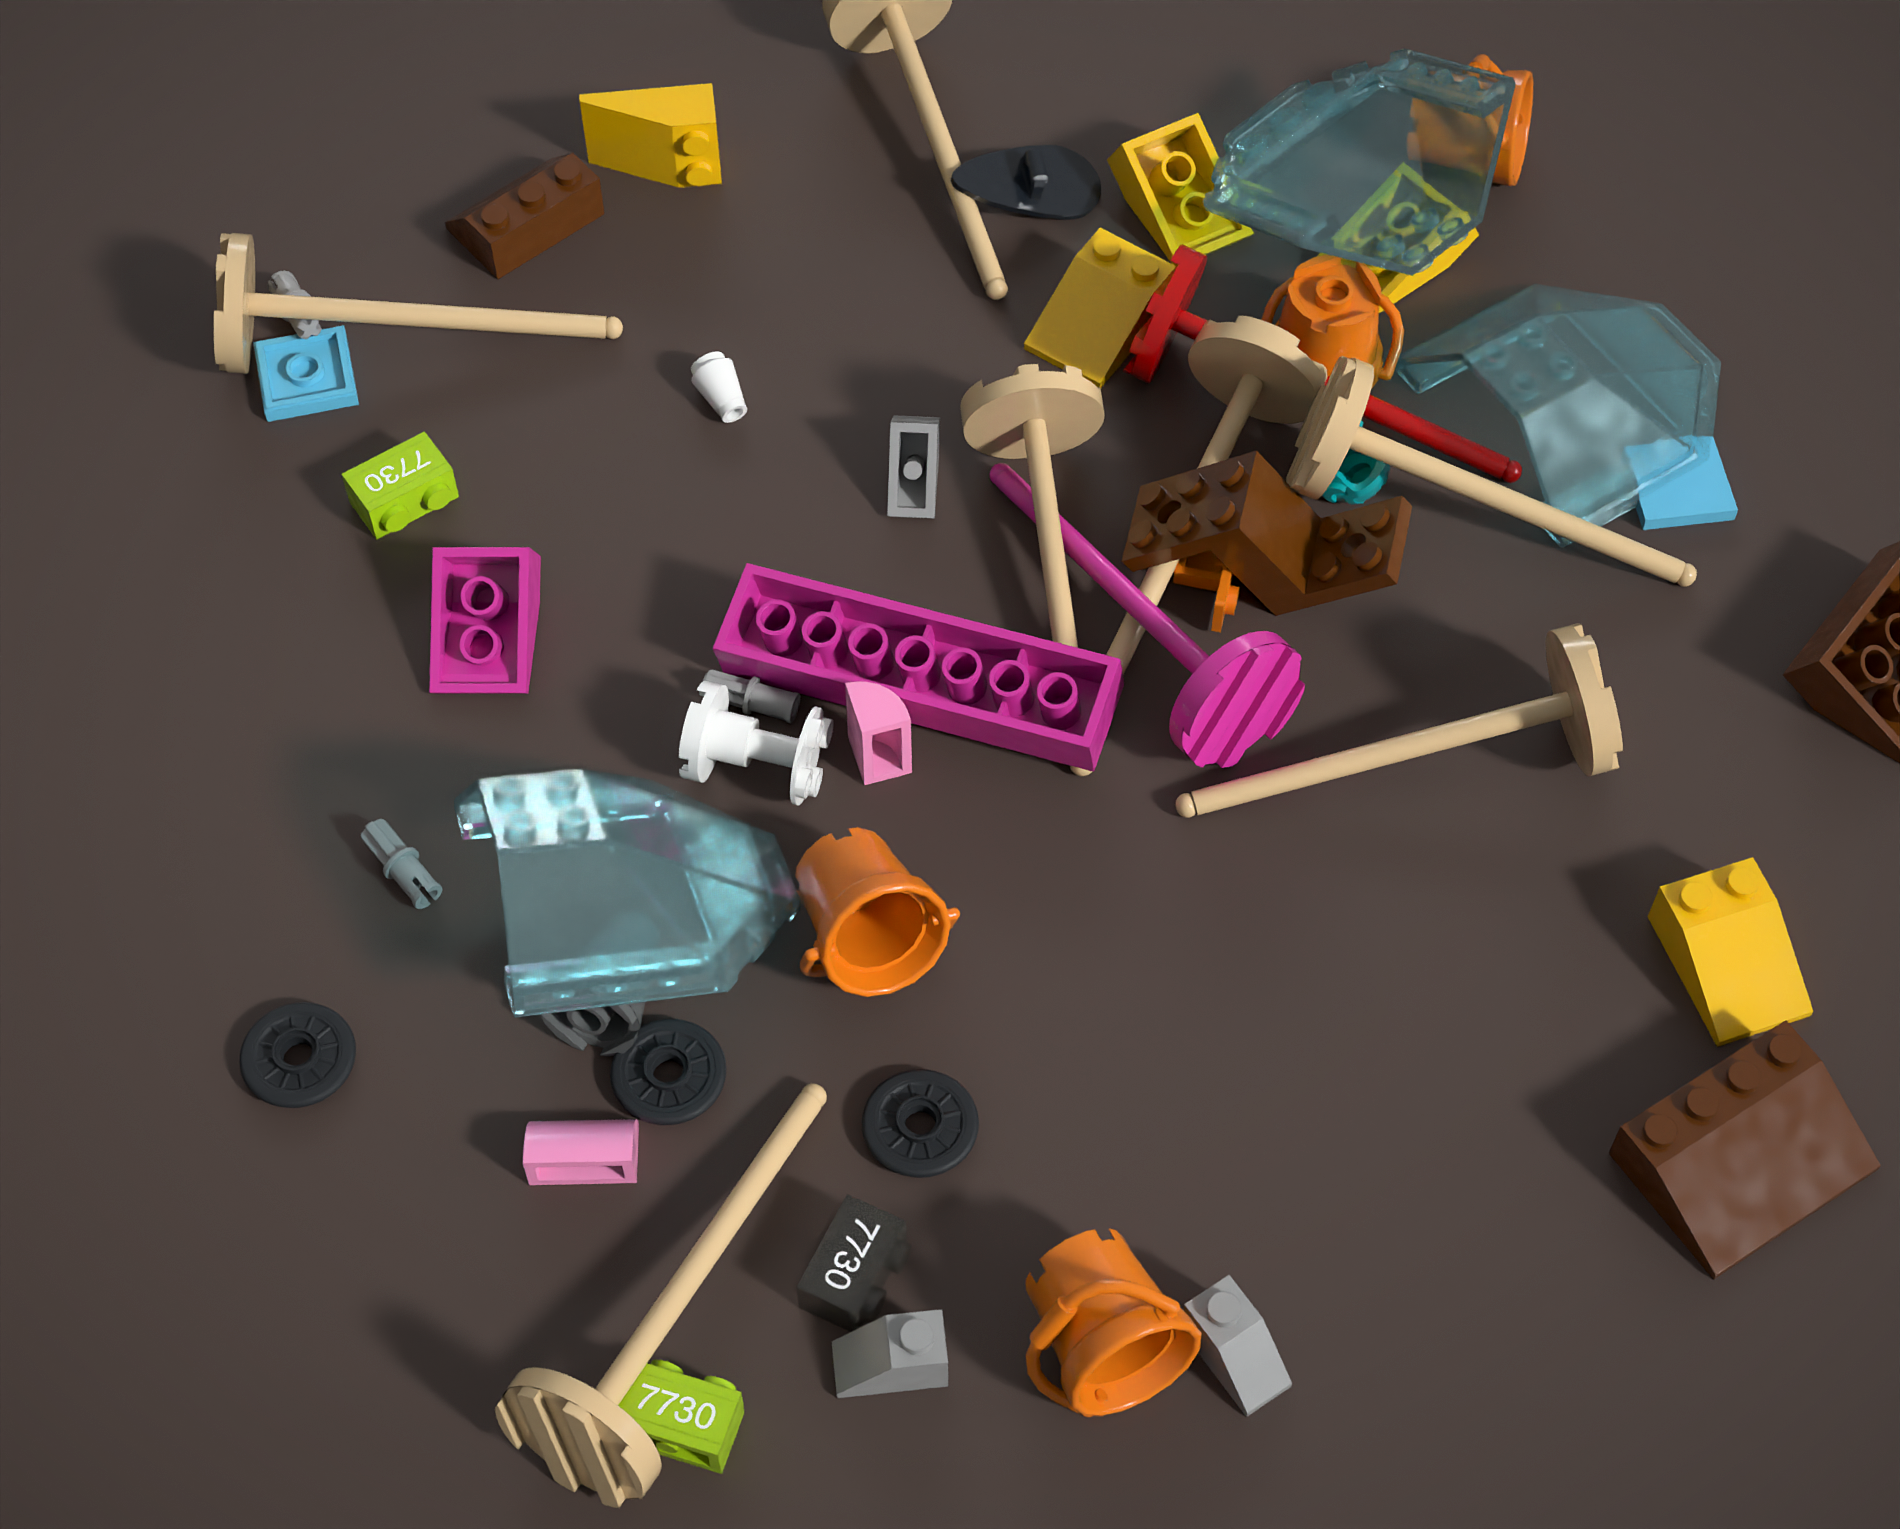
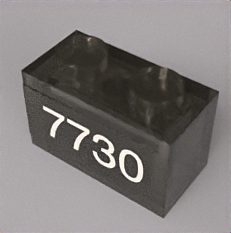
(853, 1265)

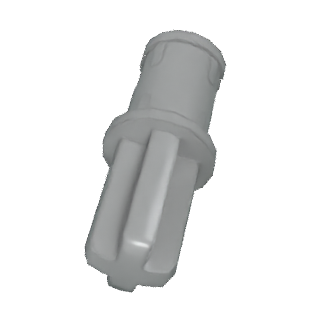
(288, 285)
(757, 697)
(400, 862)

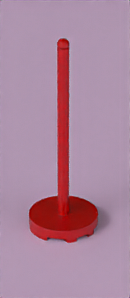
(1171, 316)

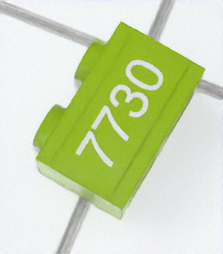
(400, 485)
(686, 1415)

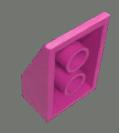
(483, 619)

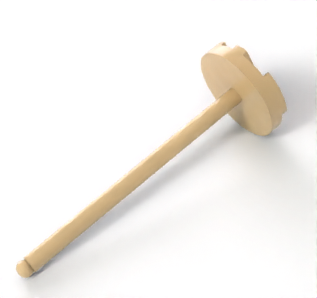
(897, 24)
(239, 304)
(1257, 375)
(1032, 419)
(1334, 428)
(1578, 700)
(583, 1428)

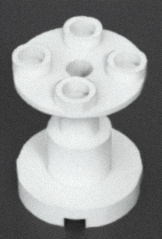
(733, 738)

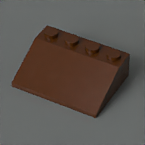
(1854, 658)
(1745, 1149)

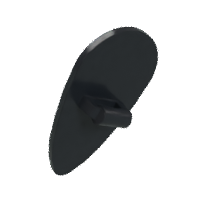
(1032, 181)

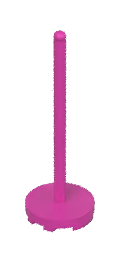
(1231, 695)

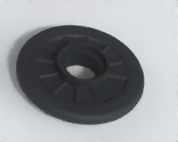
(301, 1084)
(676, 1100)
(920, 1153)

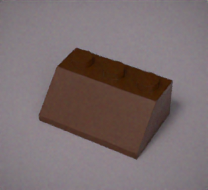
(529, 214)

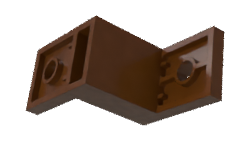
(1268, 534)

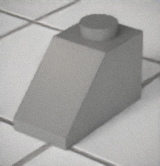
(913, 466)
(1238, 1345)
(892, 1355)

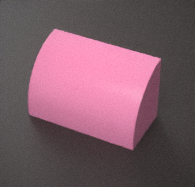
(878, 731)
(581, 1152)

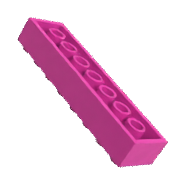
(942, 666)

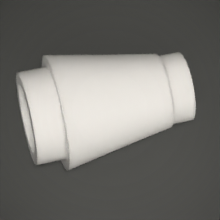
(719, 385)

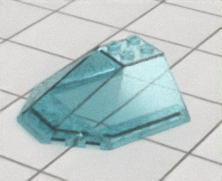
(1371, 163)
(1601, 388)
(623, 888)

